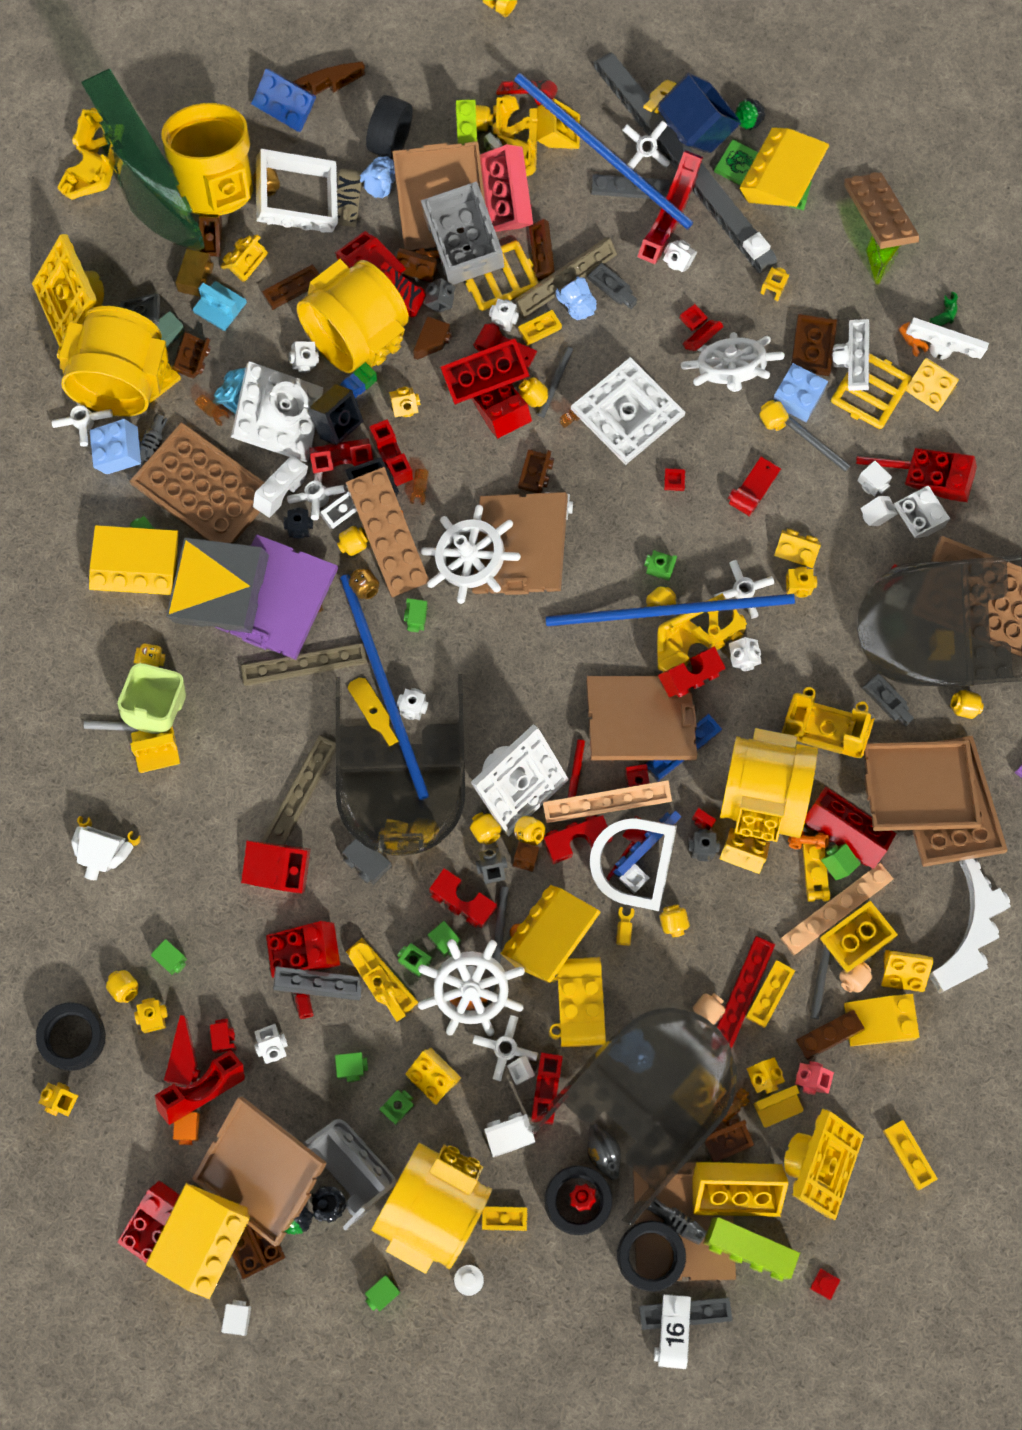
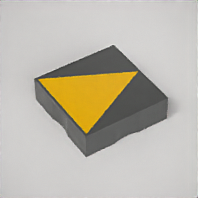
(217, 585)

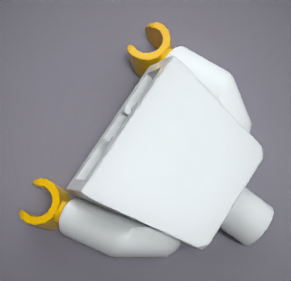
(99, 848)

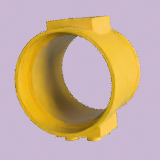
(209, 157)
(353, 315)
(113, 361)
(769, 785)
(433, 1207)

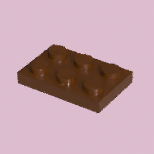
(814, 344)

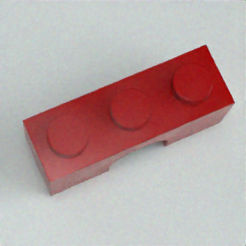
(388, 450)
(351, 452)
(678, 678)
(558, 843)
(476, 911)
(546, 1084)

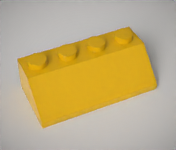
(738, 1189)

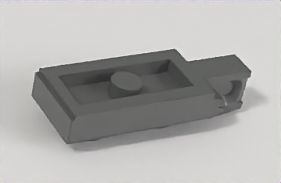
(612, 285)
(888, 699)

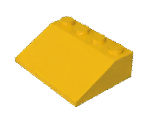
(783, 168)
(133, 560)
(550, 933)
(198, 1240)

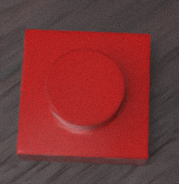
(693, 317)
(674, 479)
(703, 820)
(824, 1284)

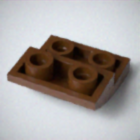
(255, 1253)

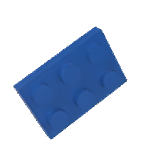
(283, 100)

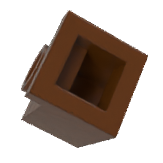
(525, 856)

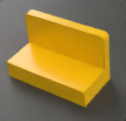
(779, 1106)

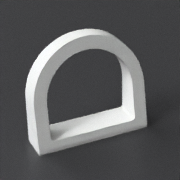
(619, 896)

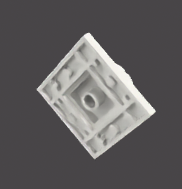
(628, 410)
(276, 412)
(519, 778)

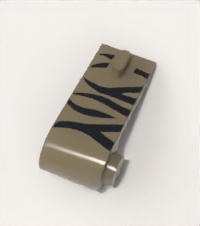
(348, 196)

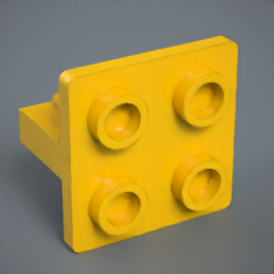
(245, 257)
(932, 384)
(154, 750)
(745, 851)
(906, 970)
(432, 1075)

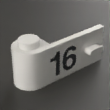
(674, 1332)

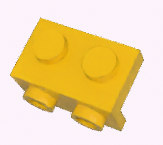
(798, 548)

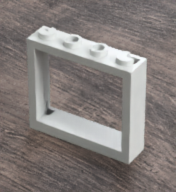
(298, 164)

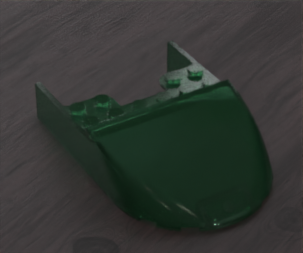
(141, 166)

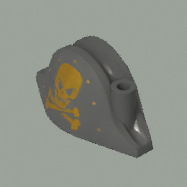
(604, 1151)

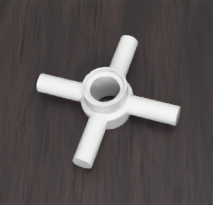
(652, 139)
(84, 424)
(316, 494)
(746, 582)
(508, 1038)

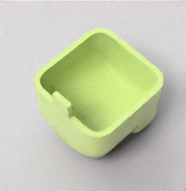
(151, 698)

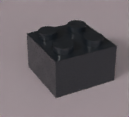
(336, 414)

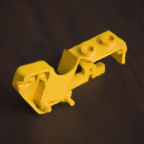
(502, 110)
(94, 170)
(679, 634)

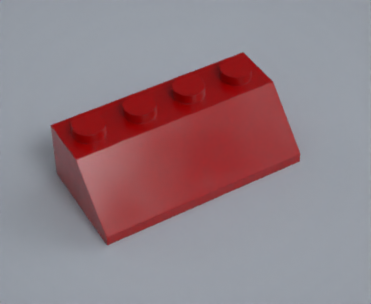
(484, 371)
(848, 825)

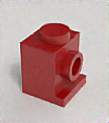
(635, 772)
(222, 1036)

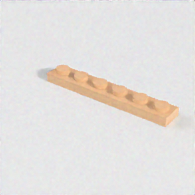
(607, 801)
(836, 909)

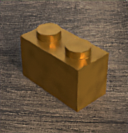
(193, 272)

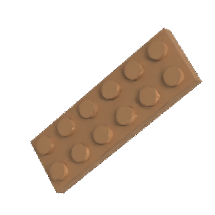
(881, 210)
(387, 532)

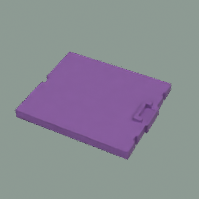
(288, 598)

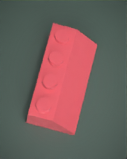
(506, 188)

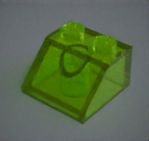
(880, 259)

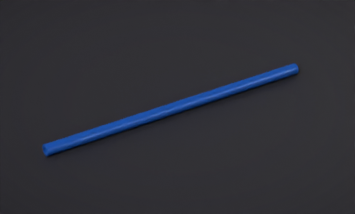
(603, 151)
(666, 610)
(385, 689)

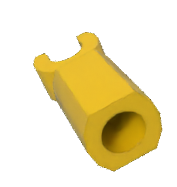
(624, 928)

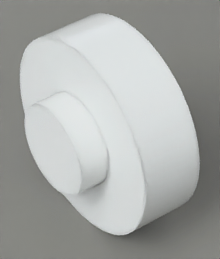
(468, 1280)

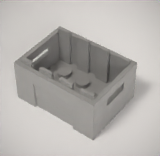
(466, 210)

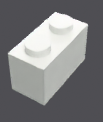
(338, 510)

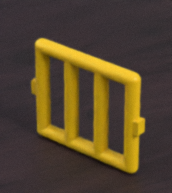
(517, 291)
(887, 408)

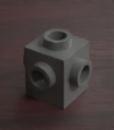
(439, 295)
(701, 852)
(491, 865)

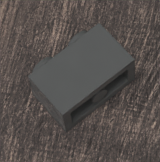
(367, 861)

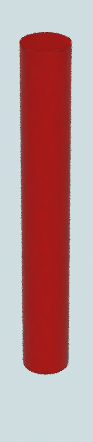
(883, 462)
(576, 768)

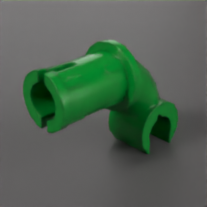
(949, 313)

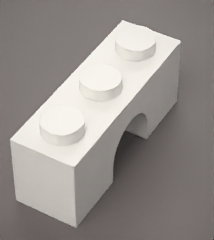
(286, 477)

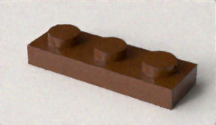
(541, 249)
(290, 287)
(830, 1034)

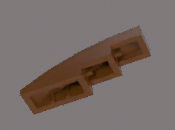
(332, 77)

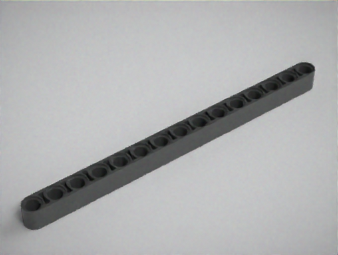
(705, 186)

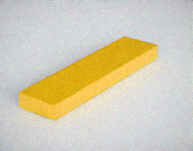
(402, 995)

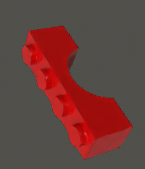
(178, 1101)

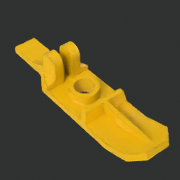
(658, 94)
(367, 701)
(370, 970)

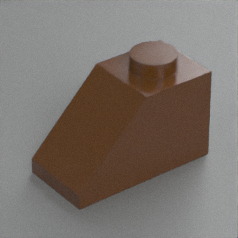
(212, 233)
(432, 338)

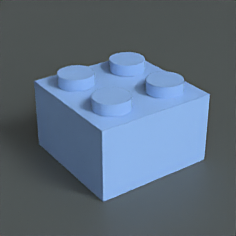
(800, 392)
(115, 446)

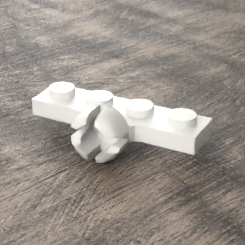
(946, 341)
(855, 355)

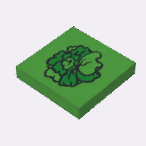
(736, 162)

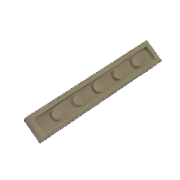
(578, 267)
(304, 664)
(300, 791)

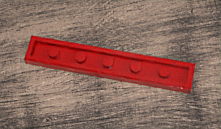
(745, 988)

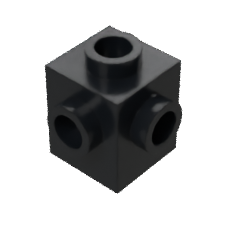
(298, 523)

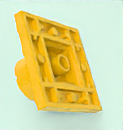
(66, 288)
(823, 1163)

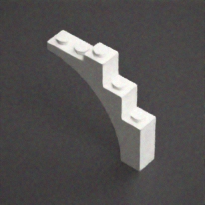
(980, 931)

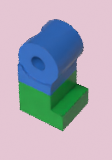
(360, 379)

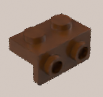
(418, 265)
(191, 355)
(535, 471)
(728, 1140)

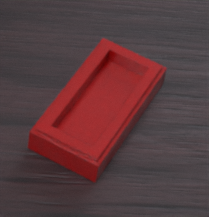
(702, 335)

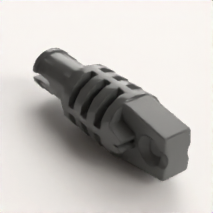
(151, 439)
(678, 1221)

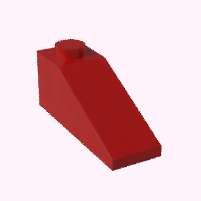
(182, 1061)

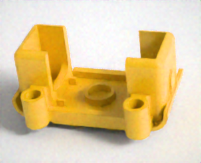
(828, 726)
(580, 1003)

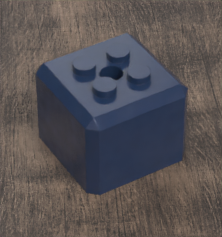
(698, 114)

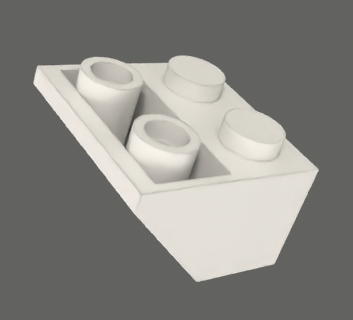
(922, 513)
(508, 1135)

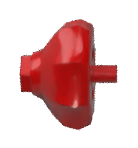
(582, 1197)

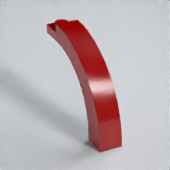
(679, 193)

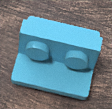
(218, 305)
(230, 391)

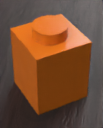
(187, 1129)

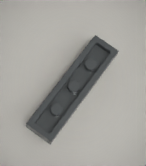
(623, 187)
(317, 983)
(700, 1313)

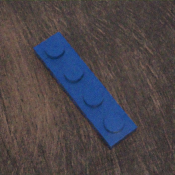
(705, 731)
(640, 849)

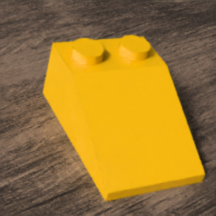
(858, 937)
(885, 1020)

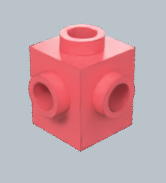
(814, 1078)

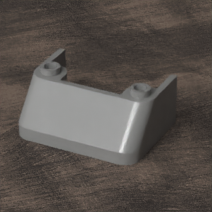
(352, 1166)

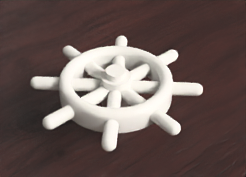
(732, 361)
(470, 553)
(471, 987)

